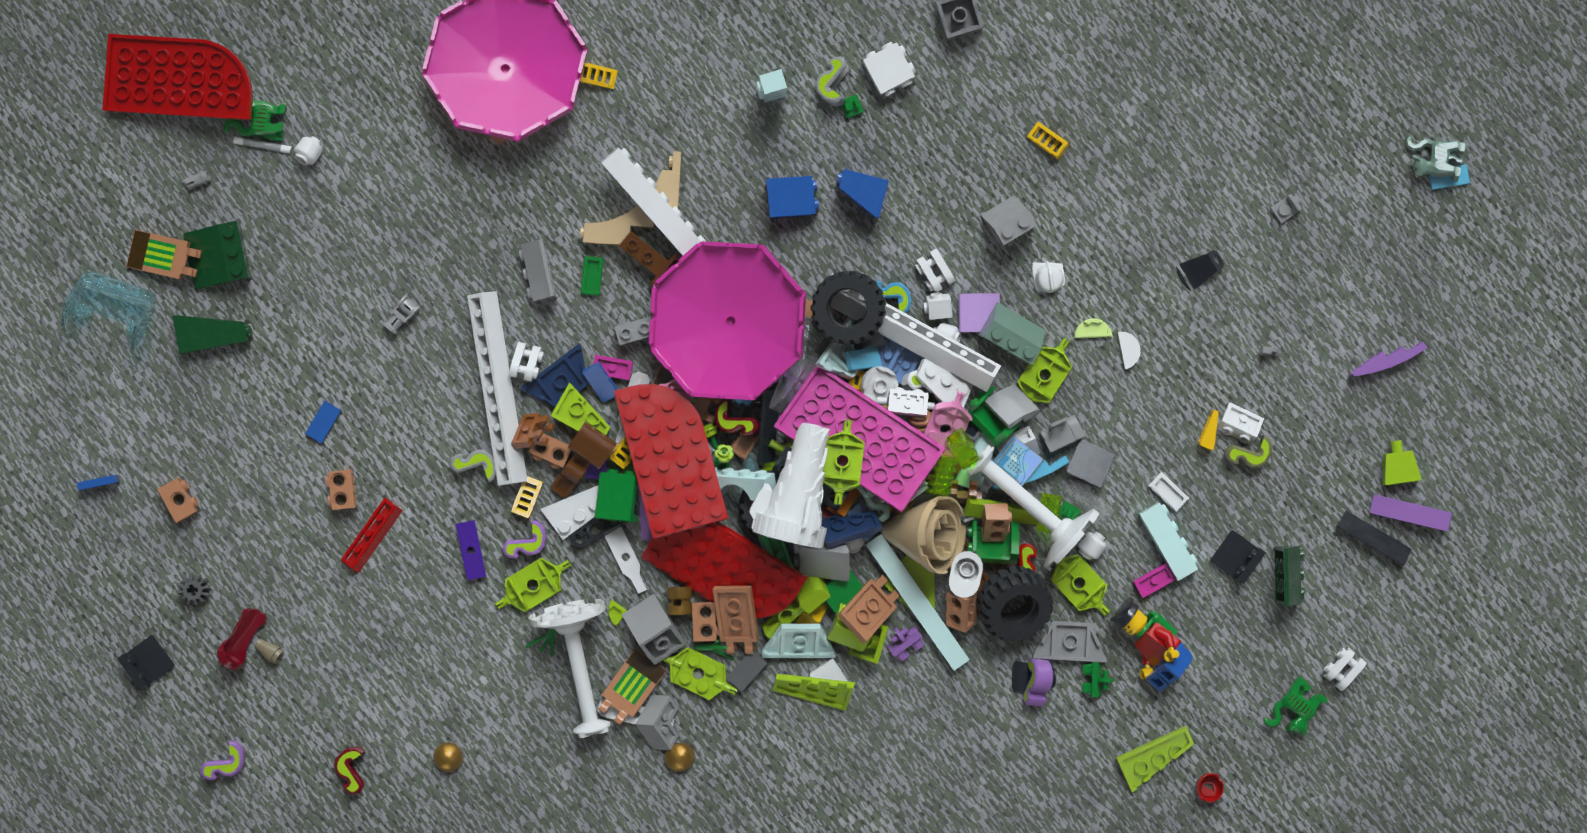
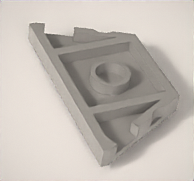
(1070, 642)

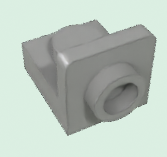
(1286, 208)

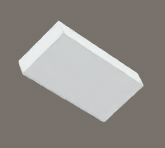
(1168, 492)

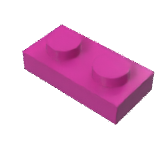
(615, 367)
(1154, 580)

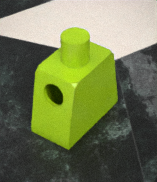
(1399, 465)

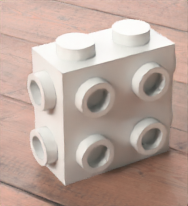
(889, 68)

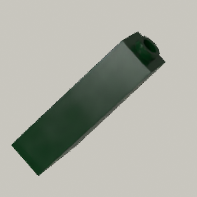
(201, 334)

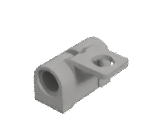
(1062, 433)

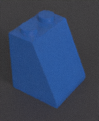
(863, 190)
(791, 197)

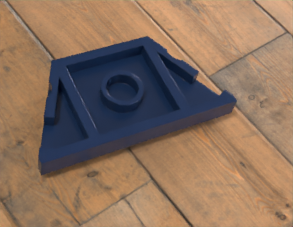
(554, 379)

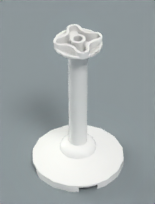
(1063, 533)
(569, 621)

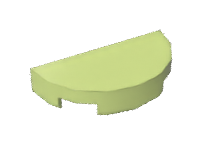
(1093, 328)

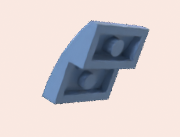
(890, 357)

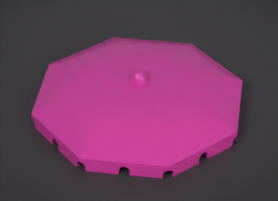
(504, 65)
(727, 320)

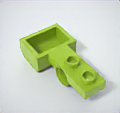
(808, 599)

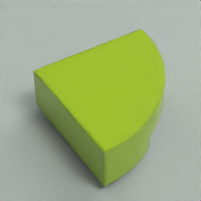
(615, 612)

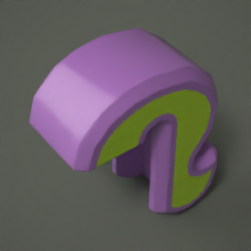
(527, 546)
(1039, 683)
(225, 767)

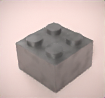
(958, 18)

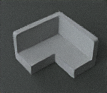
(655, 722)

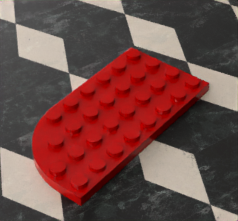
(175, 78)
(670, 459)
(722, 557)

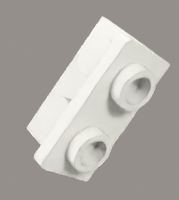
(908, 402)
(1240, 423)

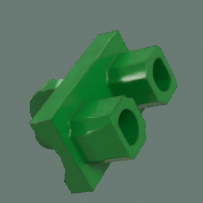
(1095, 688)

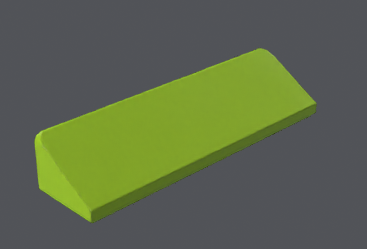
(975, 507)

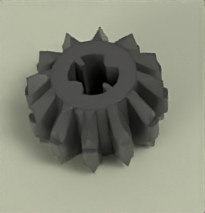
(196, 583)

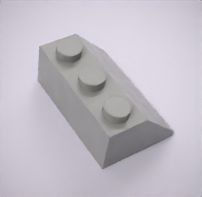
(537, 270)

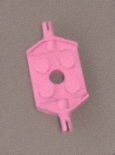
(947, 413)

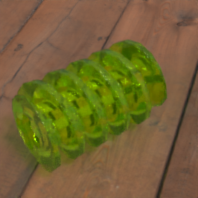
(943, 476)

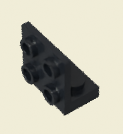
(1237, 556)
(146, 662)

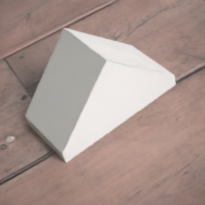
(828, 670)

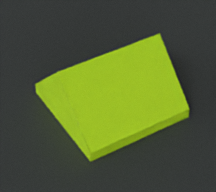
(841, 634)
(874, 647)

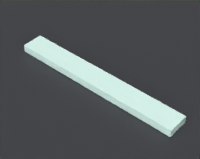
(917, 602)

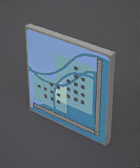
(1018, 460)

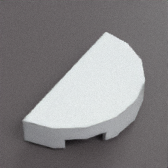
(1129, 349)

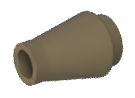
(270, 651)

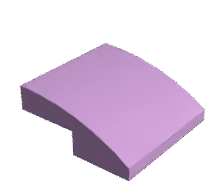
(975, 310)

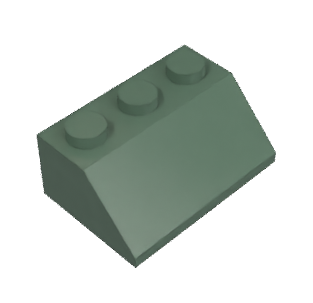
(1013, 334)

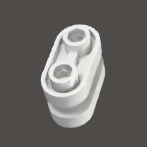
(934, 282)
(535, 357)
(1333, 670)

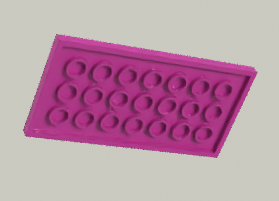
(895, 453)

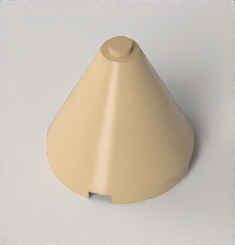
(929, 533)

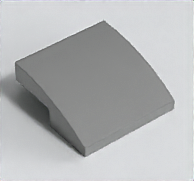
(1011, 406)

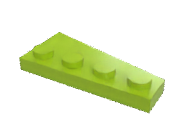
(817, 690)
(1153, 756)

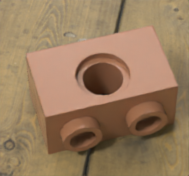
(170, 491)

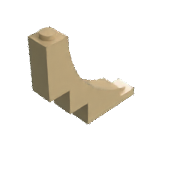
(615, 230)

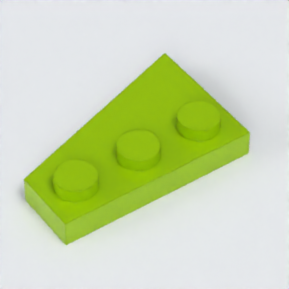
(575, 410)

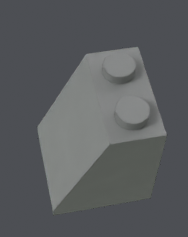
(1008, 221)
(822, 562)
(653, 629)

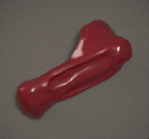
(233, 651)

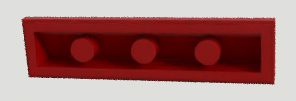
(373, 536)

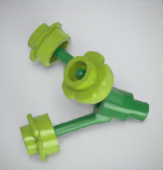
(722, 453)

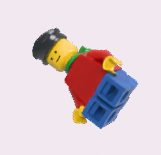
(1155, 642)

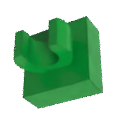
(852, 106)
(1068, 511)

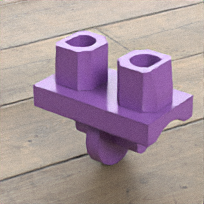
(903, 640)

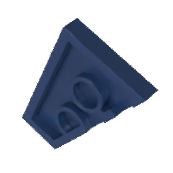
(849, 527)

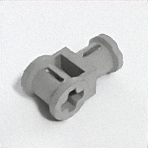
(401, 313)

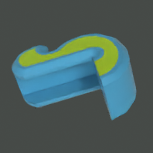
(898, 291)

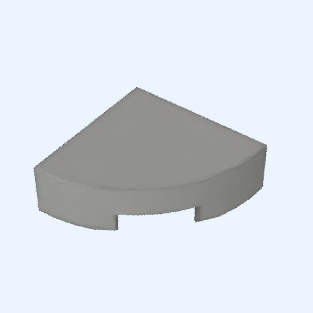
(1269, 351)

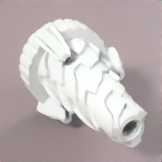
(794, 505)

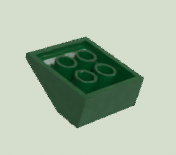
(222, 255)
(1288, 575)

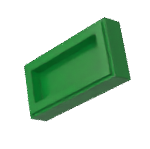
(592, 275)

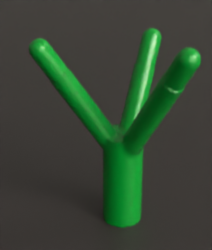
(550, 636)
(713, 647)

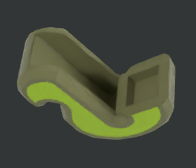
(1249, 458)

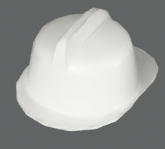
(1048, 276)
(965, 574)

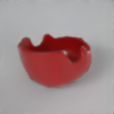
(1207, 794)

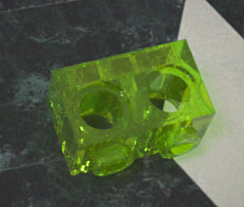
(962, 448)

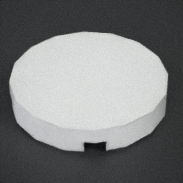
(878, 382)

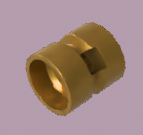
(675, 594)

